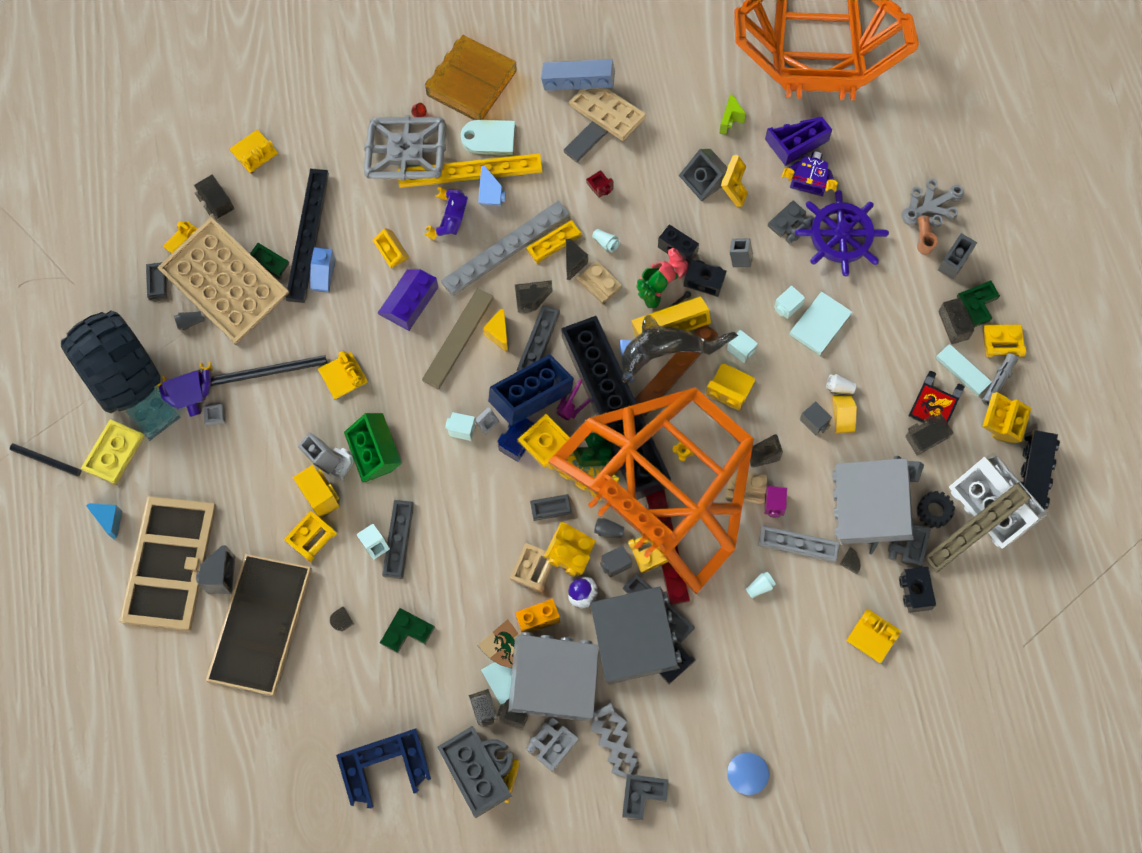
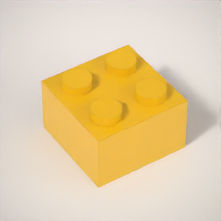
(317, 491)

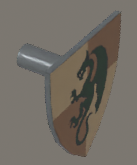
(500, 644)

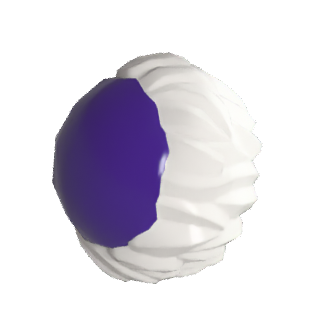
(582, 592)

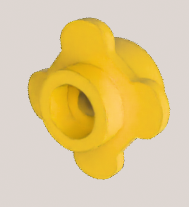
(682, 455)

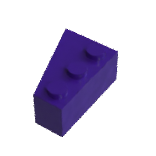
(798, 139)

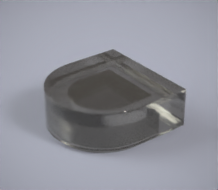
(340, 620)

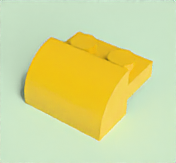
(1006, 418)

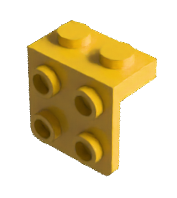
(730, 386)

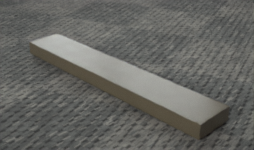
(458, 338)
(977, 527)

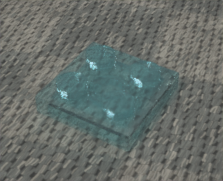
(153, 415)

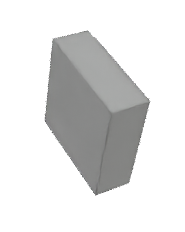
(214, 414)
(486, 420)

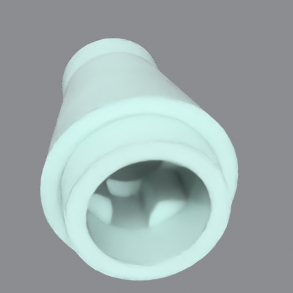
(606, 240)
(760, 585)

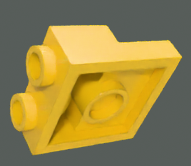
(569, 549)

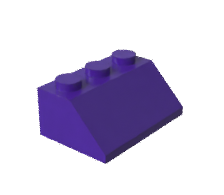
(409, 298)

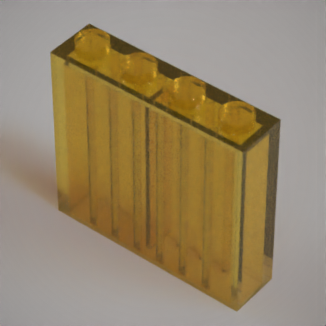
(470, 78)

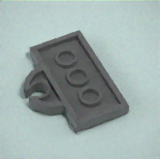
(477, 769)

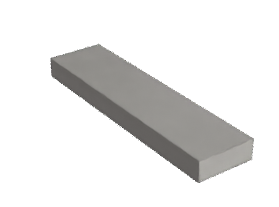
(799, 544)

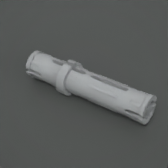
(1003, 373)

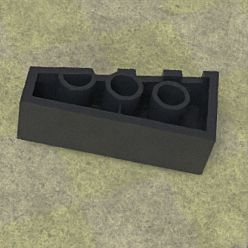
(1039, 464)

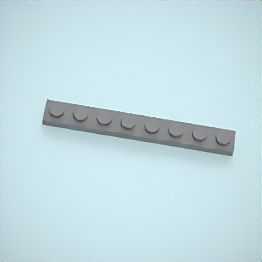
(505, 248)

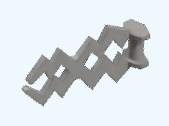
(616, 747)

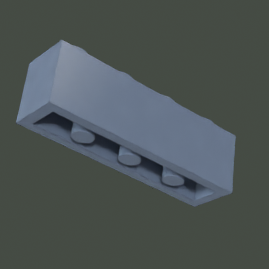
(578, 74)

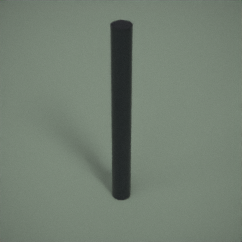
(45, 459)

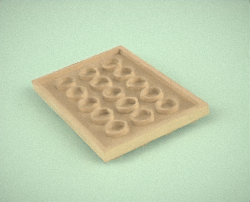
(223, 280)

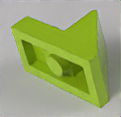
(732, 113)

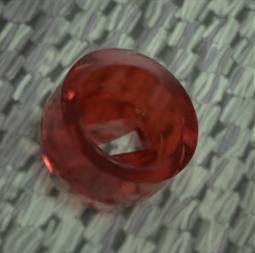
(419, 110)

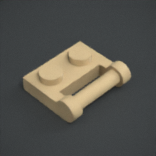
(526, 567)

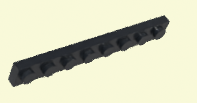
(307, 235)

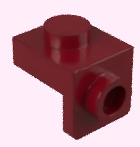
(600, 184)

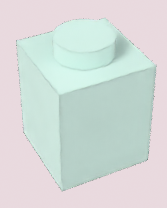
(789, 302)
(742, 346)
(460, 426)
(373, 541)

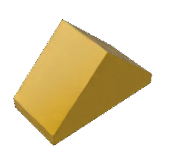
(496, 330)
(844, 414)

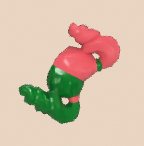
(655, 279)

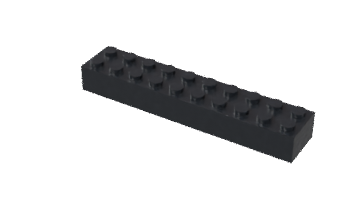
(606, 392)

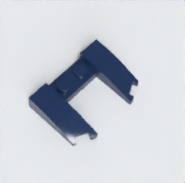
(354, 761)

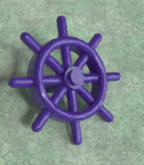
(842, 232)

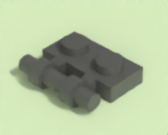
(787, 218)
(914, 550)

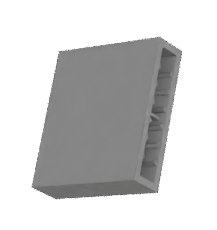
(873, 501)
(553, 677)

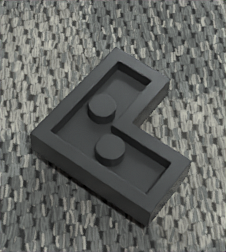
(641, 788)

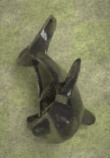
(662, 341)

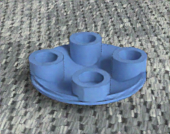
(748, 773)

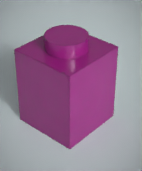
(775, 501)

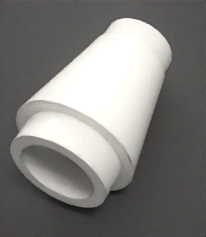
(840, 385)

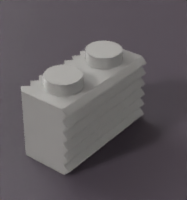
(319, 453)

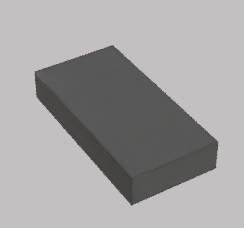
(155, 282)
(550, 507)

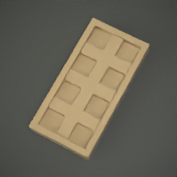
(608, 111)

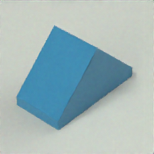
(108, 517)

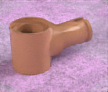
(926, 235)

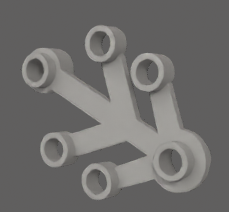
(931, 205)

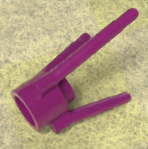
(566, 409)

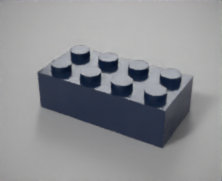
(530, 389)

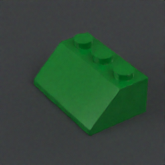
(372, 446)

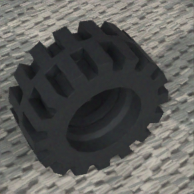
(940, 499)

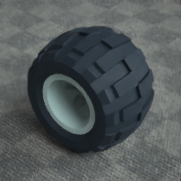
(110, 361)

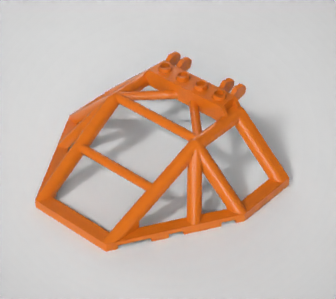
(834, 78)
(645, 519)

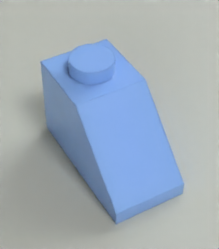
(490, 190)

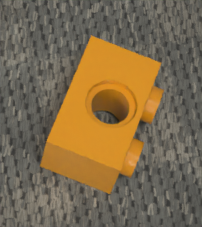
(538, 616)

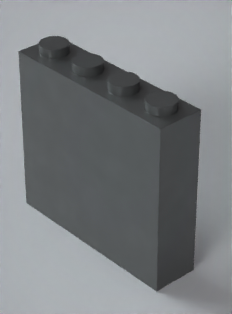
(635, 635)

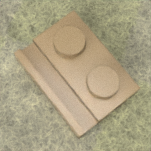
(599, 282)
(754, 490)

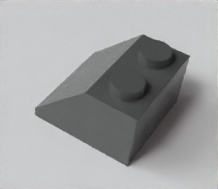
(704, 173)
(217, 572)

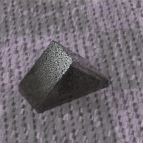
(575, 259)
(766, 452)

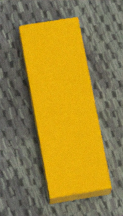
(553, 241)

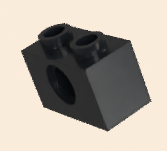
(676, 239)
(696, 282)
(921, 578)

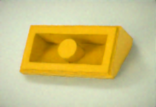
(390, 248)

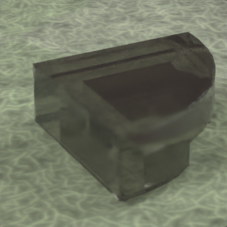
(851, 561)

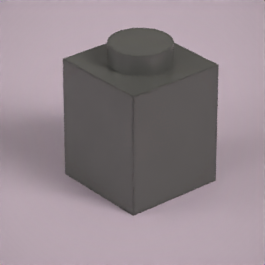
(741, 252)
(816, 418)
(615, 561)

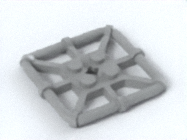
(412, 155)

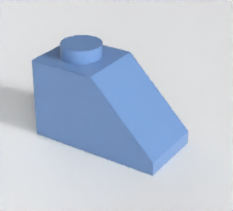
(322, 269)

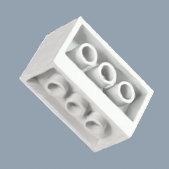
(995, 481)

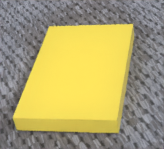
(112, 452)

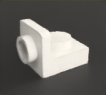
(345, 464)

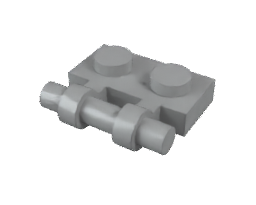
(557, 747)

